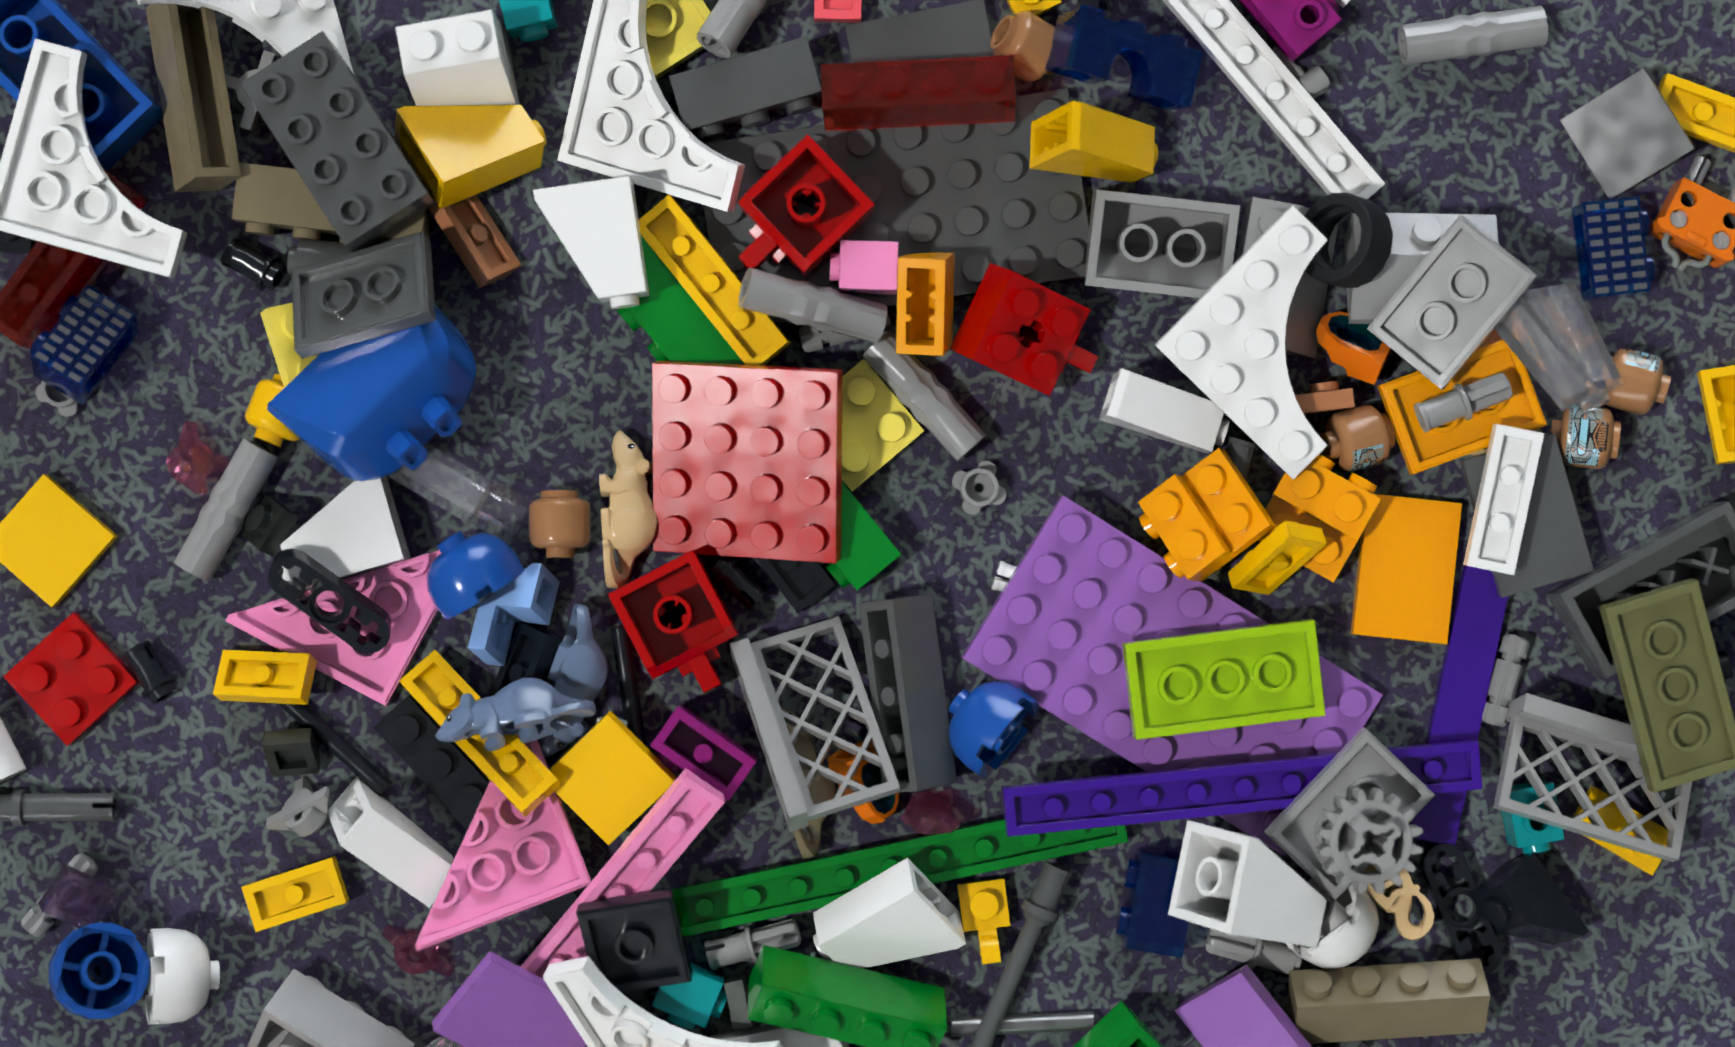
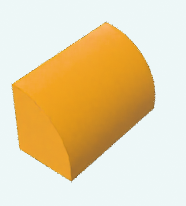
(925, 303)

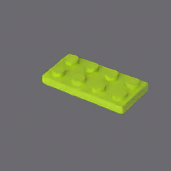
(1223, 679)

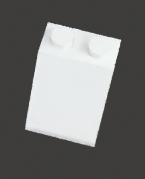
(458, 61)
(1243, 889)

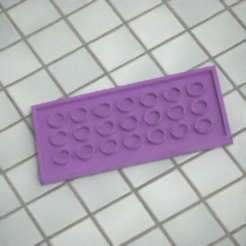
(1063, 634)

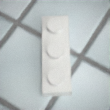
(1503, 499)

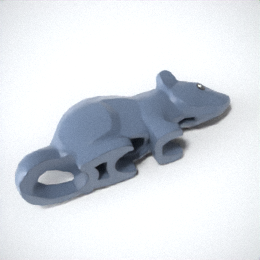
(578, 673)
(520, 708)

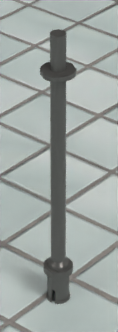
(1038, 913)

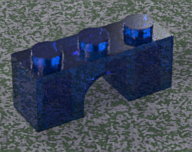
(1160, 67)

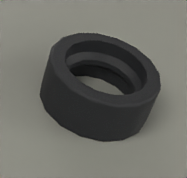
(1374, 240)

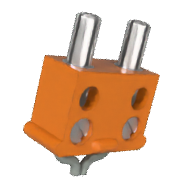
(1698, 225)

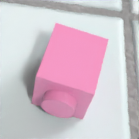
(865, 267)

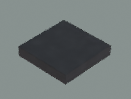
(636, 940)

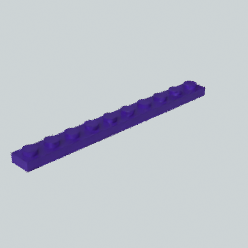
(1210, 789)

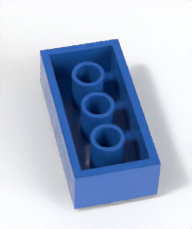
(114, 103)

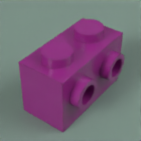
(1294, 23)
(704, 750)

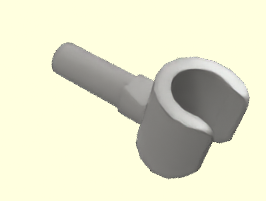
(1314, 81)

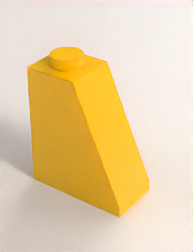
(1092, 144)
(468, 147)

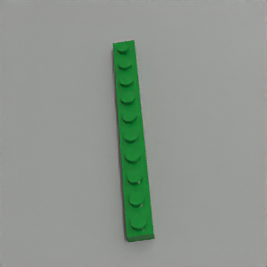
(824, 879)

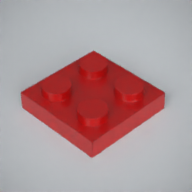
(71, 678)

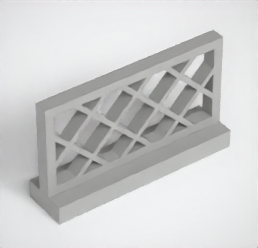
(1595, 736)
(775, 738)

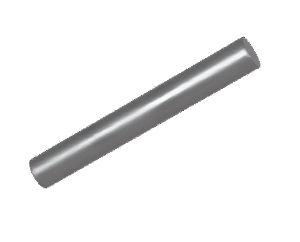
(1028, 1023)

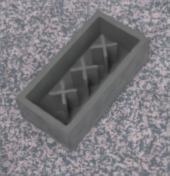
(338, 142)
(1692, 548)

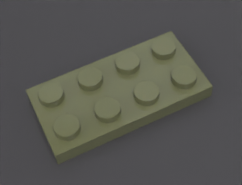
(1671, 684)

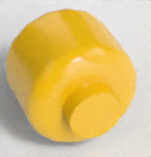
(268, 427)

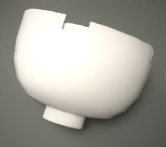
(1346, 929)
(178, 975)

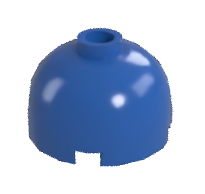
(469, 571)
(989, 724)
(119, 965)

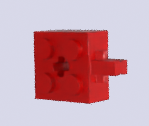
(805, 238)
(1046, 323)
(703, 628)

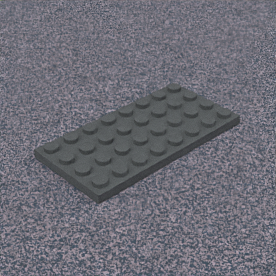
(933, 193)

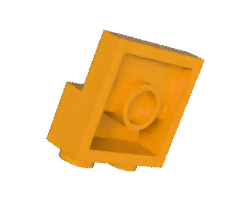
(1326, 502)
(1204, 516)

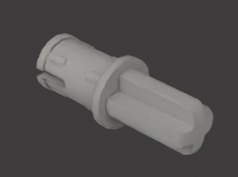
(1463, 401)
(748, 944)
(1253, 951)

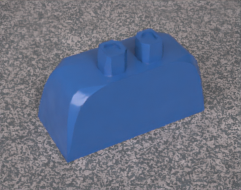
(381, 399)

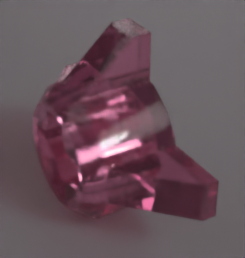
(198, 462)
(930, 812)
(404, 946)

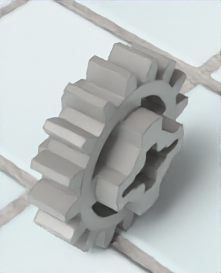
(1351, 849)

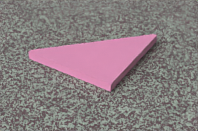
(395, 588)
(506, 865)

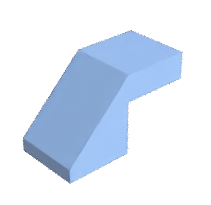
(523, 600)

